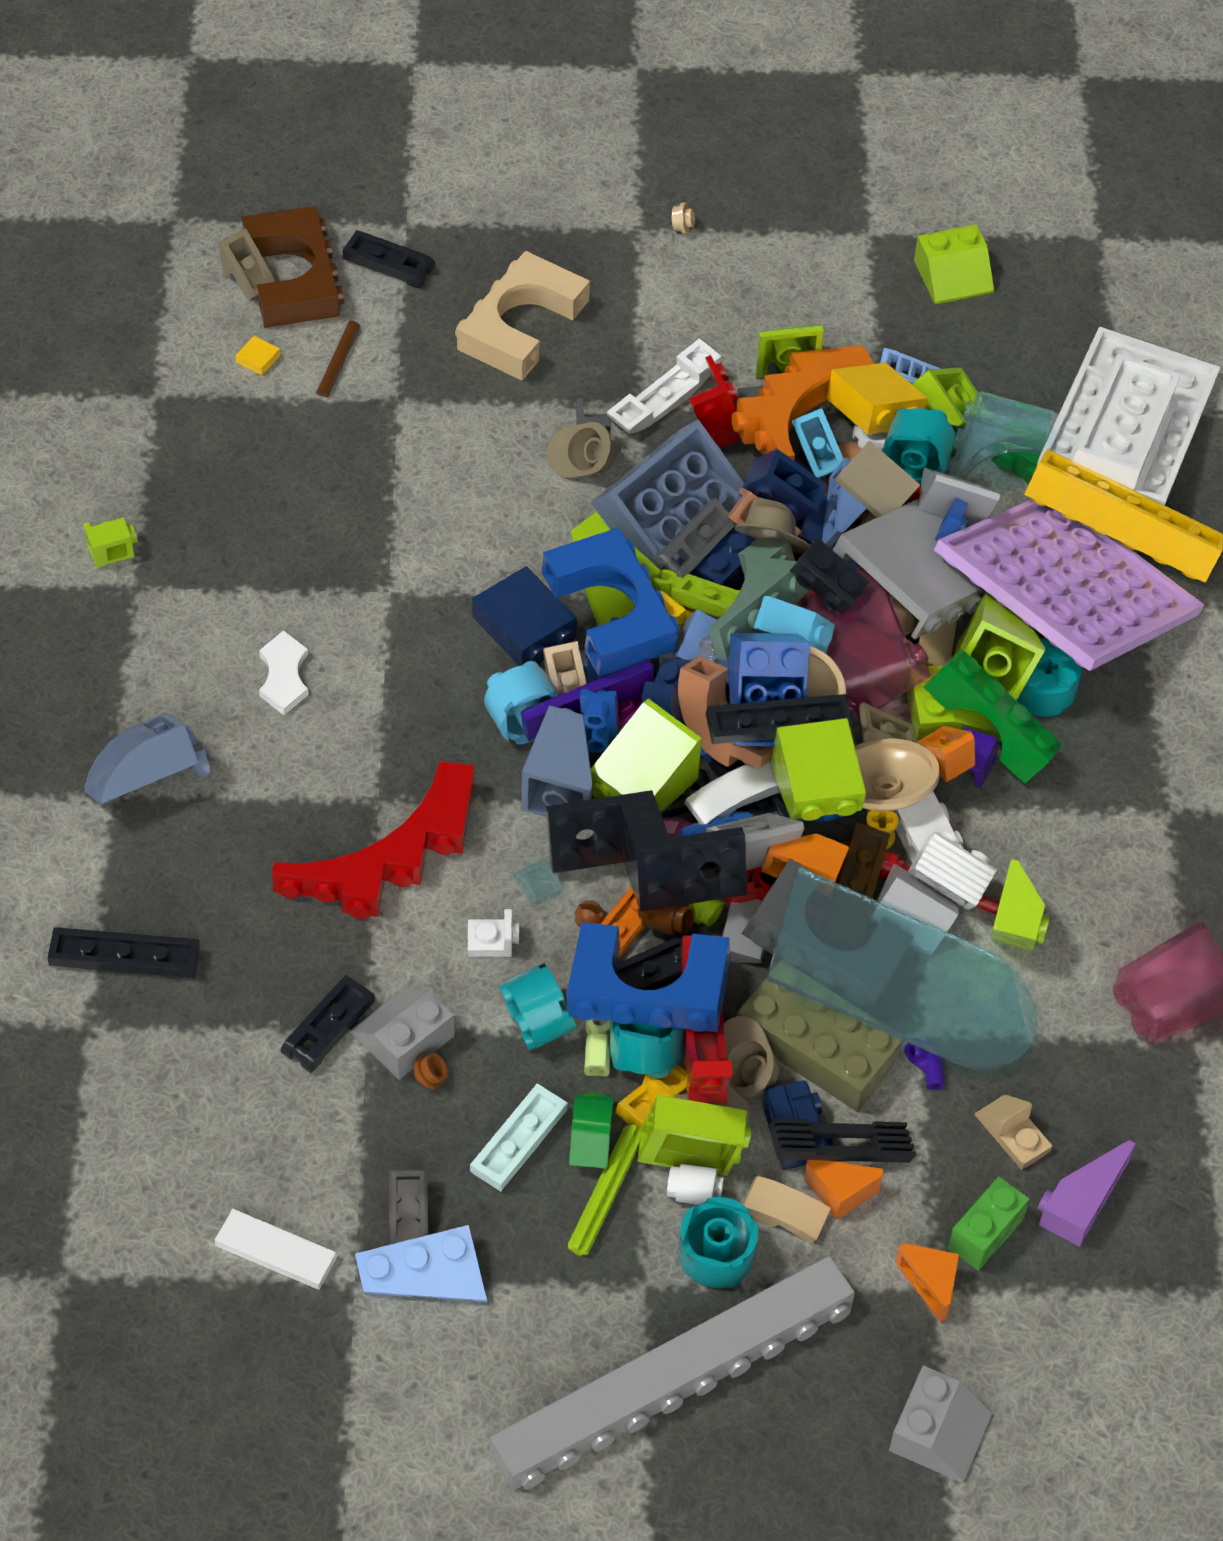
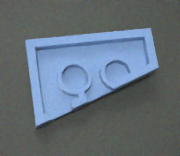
(426, 1266)

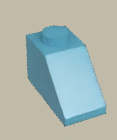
(818, 443)
(785, 618)

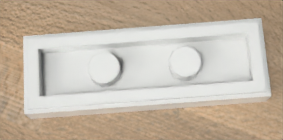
(275, 1249)

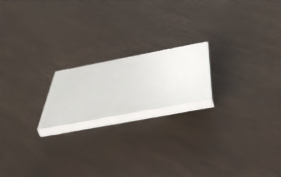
(1132, 412)

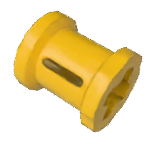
(884, 821)

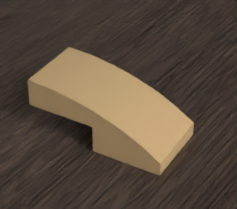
(782, 1205)

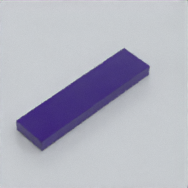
(626, 682)

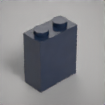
(524, 616)

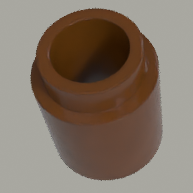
(670, 919)

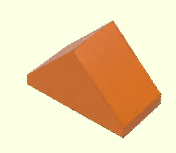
(952, 749)
(842, 1184)
(930, 1274)

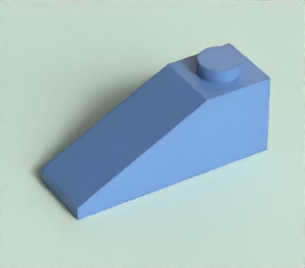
(841, 509)

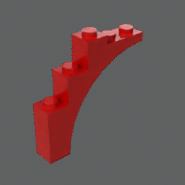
(399, 857)
(705, 1057)

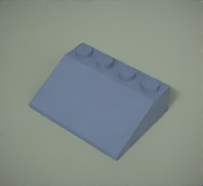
(669, 490)

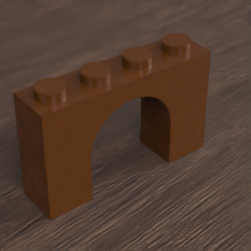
(310, 295)

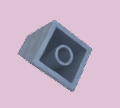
(557, 763)

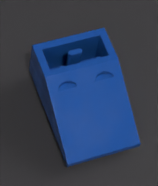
(767, 670)

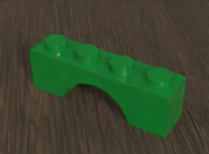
(966, 685)

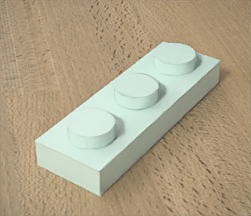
(518, 1137)

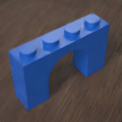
(612, 562)
(688, 1003)

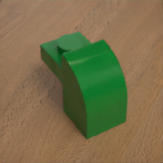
(591, 1130)

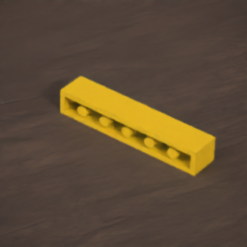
(1125, 516)

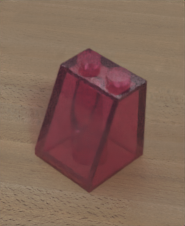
(1173, 985)

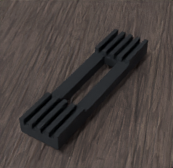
(794, 1137)

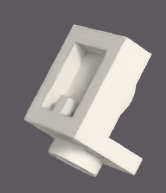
(492, 936)

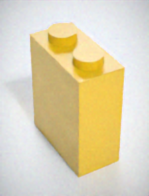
(872, 395)

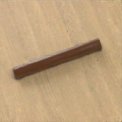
(338, 359)

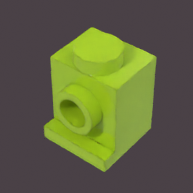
(110, 541)

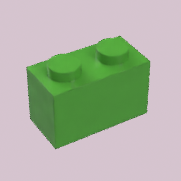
(988, 1223)

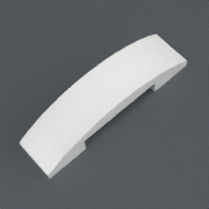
(667, 392)
(732, 792)

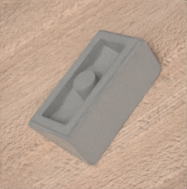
(741, 948)

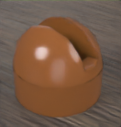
(587, 912)

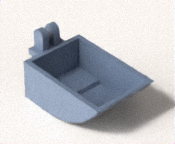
(144, 756)

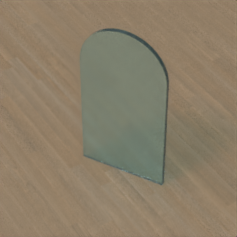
(901, 976)

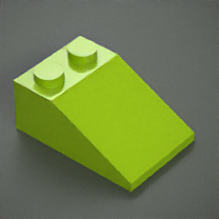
(930, 715)

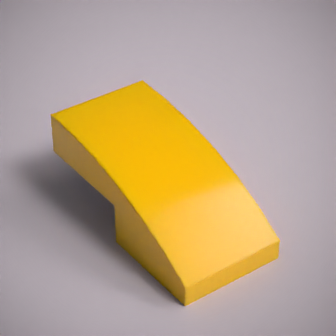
(637, 1104)

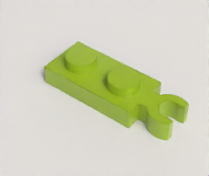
(696, 592)

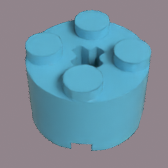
(515, 692)

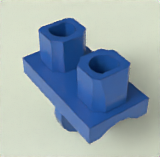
(600, 718)

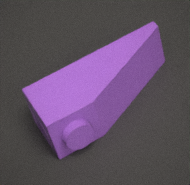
(1082, 1195)

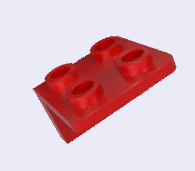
(716, 406)

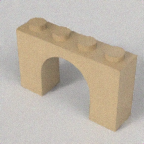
(525, 282)

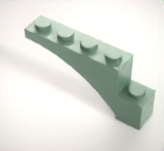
(766, 573)

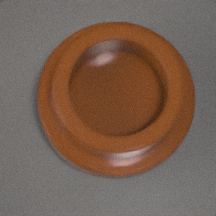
(430, 1070)

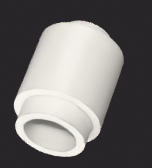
(694, 1184)

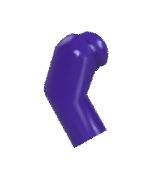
(927, 1062)

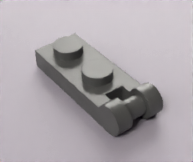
(696, 539)

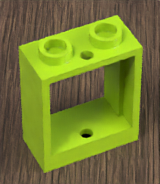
(693, 1134)

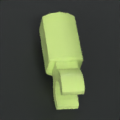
(597, 1049)

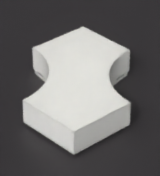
(283, 686)

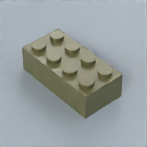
(823, 1044)

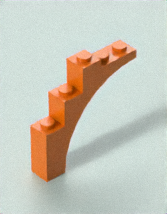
(790, 395)

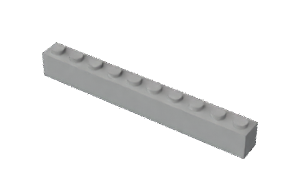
(670, 1374)

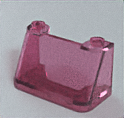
(871, 647)

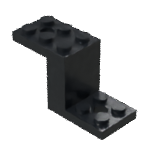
(659, 867)

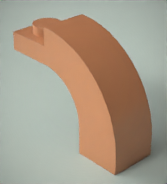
(704, 685)

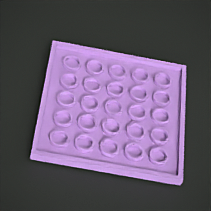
(1069, 582)

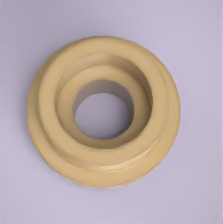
(683, 218)

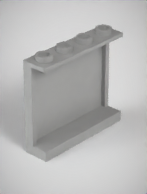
(902, 559)

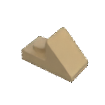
(564, 666)
(1010, 1125)

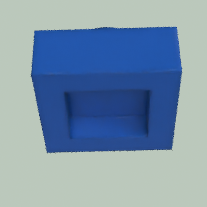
(953, 519)

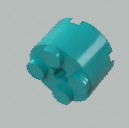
(919, 441)
(1052, 683)
(537, 1006)
(646, 1048)
(718, 1242)

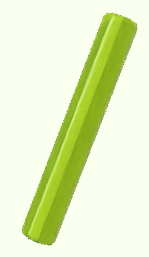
(605, 1191)

